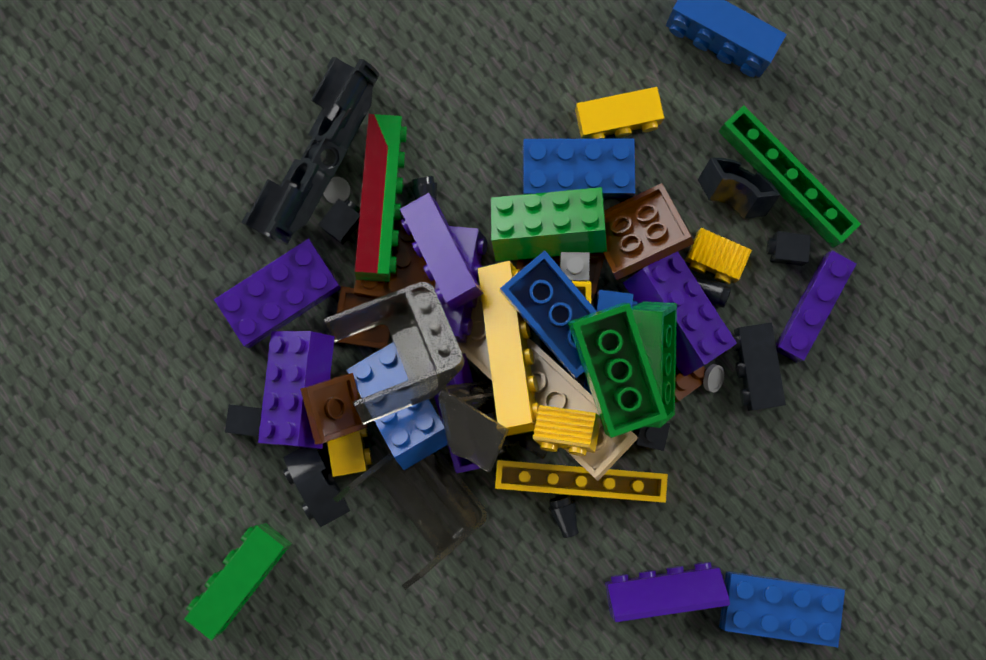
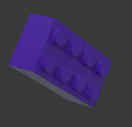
(277, 294)
(699, 328)
(293, 363)

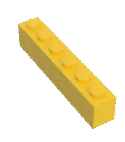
(508, 352)
(578, 481)

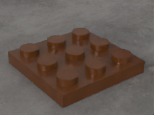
(643, 231)
(408, 269)

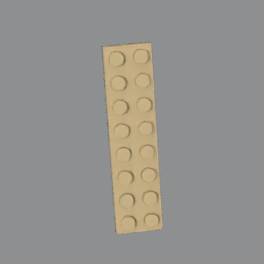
(555, 389)

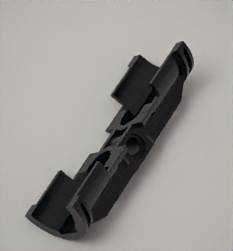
(345, 101)

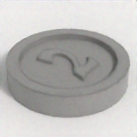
(337, 189)
(713, 378)

